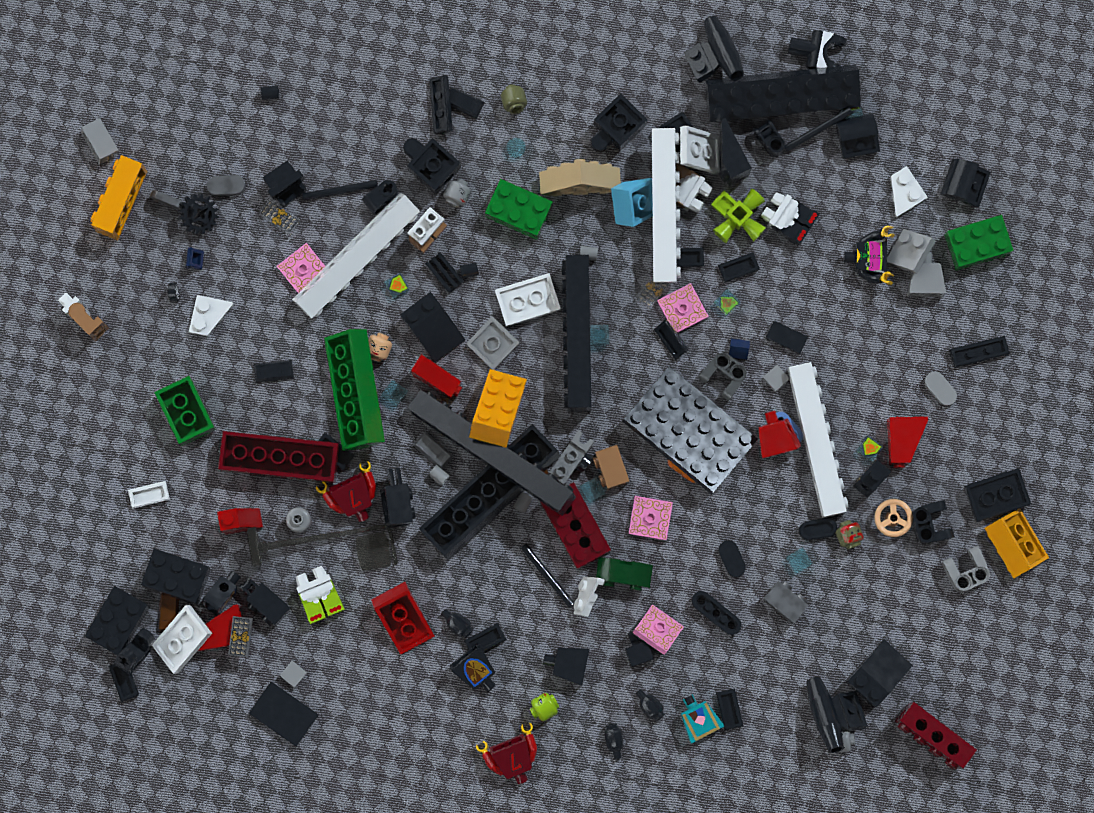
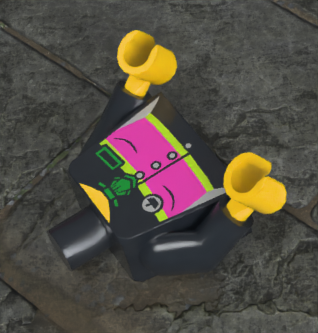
(871, 256)

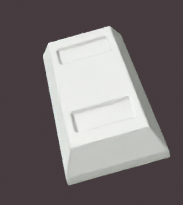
(148, 494)

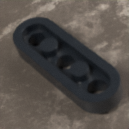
(711, 605)

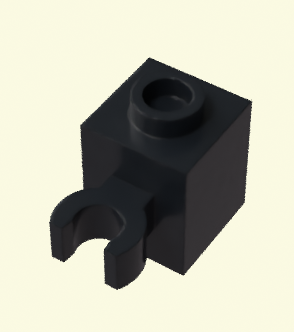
(639, 652)

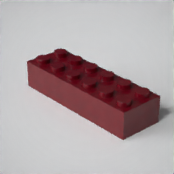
(278, 457)

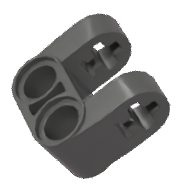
(726, 371)

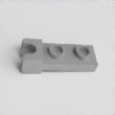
(570, 458)

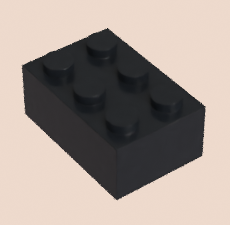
(175, 577)
(117, 620)

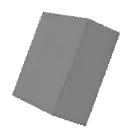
(776, 378)
(293, 674)

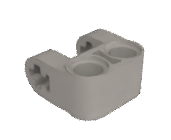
(979, 564)

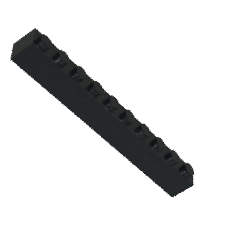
(499, 458)

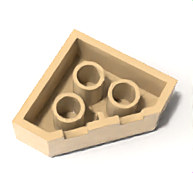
(579, 178)

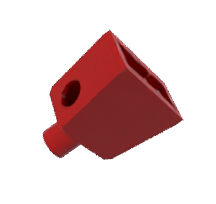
(777, 436)

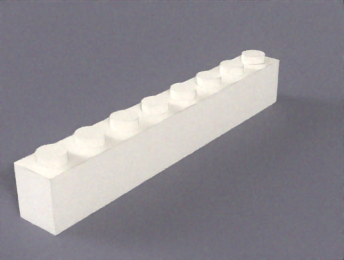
(664, 205)
(356, 255)
(816, 440)

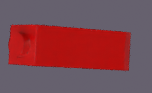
(436, 377)
(903, 438)
(239, 520)
(221, 629)

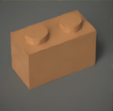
(611, 467)

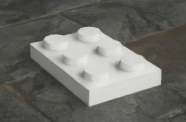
(699, 149)
(527, 300)
(181, 639)

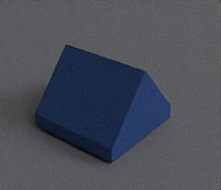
(194, 259)
(739, 348)

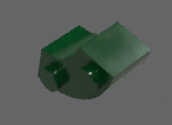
(624, 573)

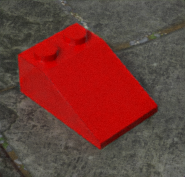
(402, 618)

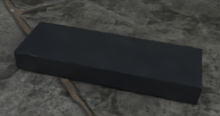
(441, 104)
(979, 351)

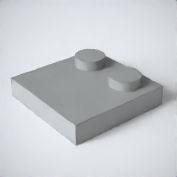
(910, 251)
(493, 343)

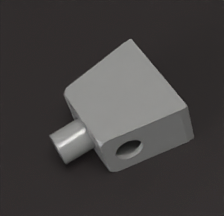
(928, 280)

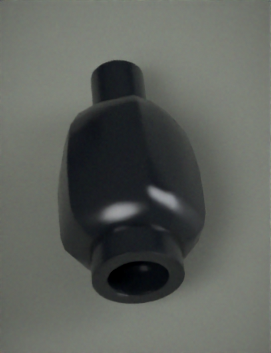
(457, 624)
(650, 705)
(614, 739)

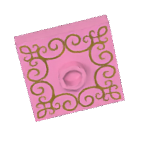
(301, 267)
(683, 308)
(650, 518)
(658, 629)

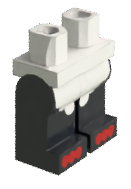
(791, 218)

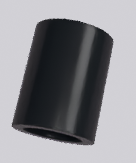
(270, 92)
(469, 270)

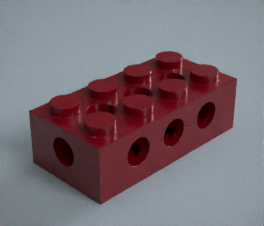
(589, 530)
(962, 750)

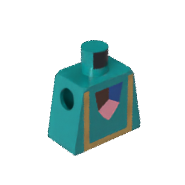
(699, 719)

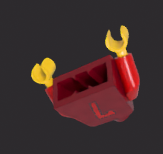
(352, 494)
(512, 756)

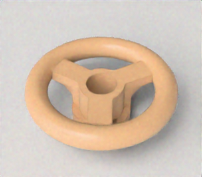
(887, 522)

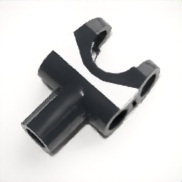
(816, 48)

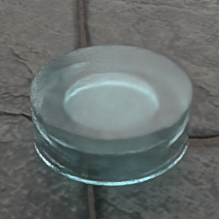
(516, 147)

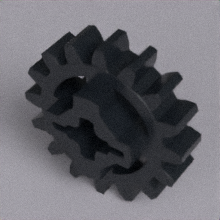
(202, 219)

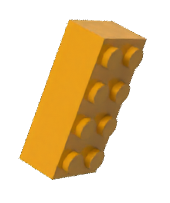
(118, 197)
(497, 408)

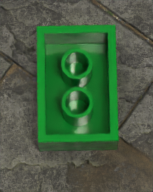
(518, 209)
(978, 242)
(185, 411)

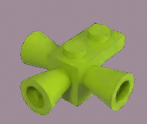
(738, 215)

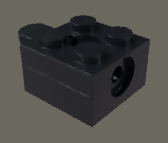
(617, 125)
(431, 163)
(396, 501)

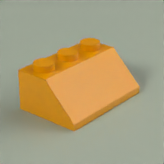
(1016, 543)

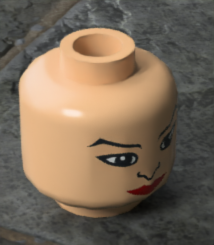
(379, 346)

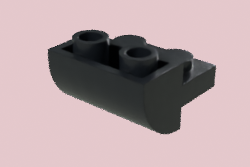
(858, 135)
(965, 182)

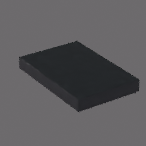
(997, 495)
(283, 714)

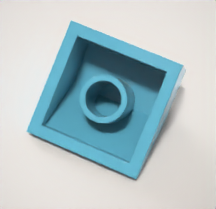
(632, 202)

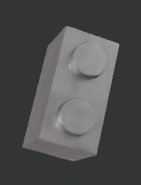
(786, 602)

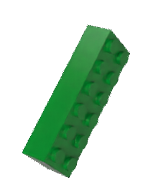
(354, 389)

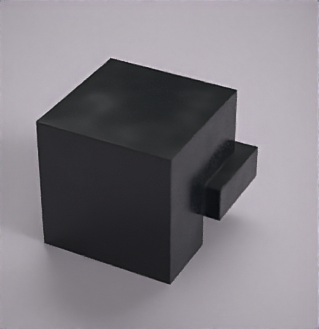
(285, 184)

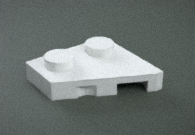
(906, 191)
(207, 314)
(586, 596)

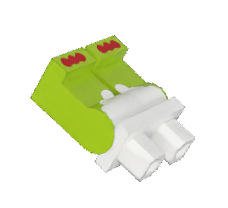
(314, 591)

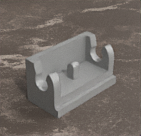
(99, 141)

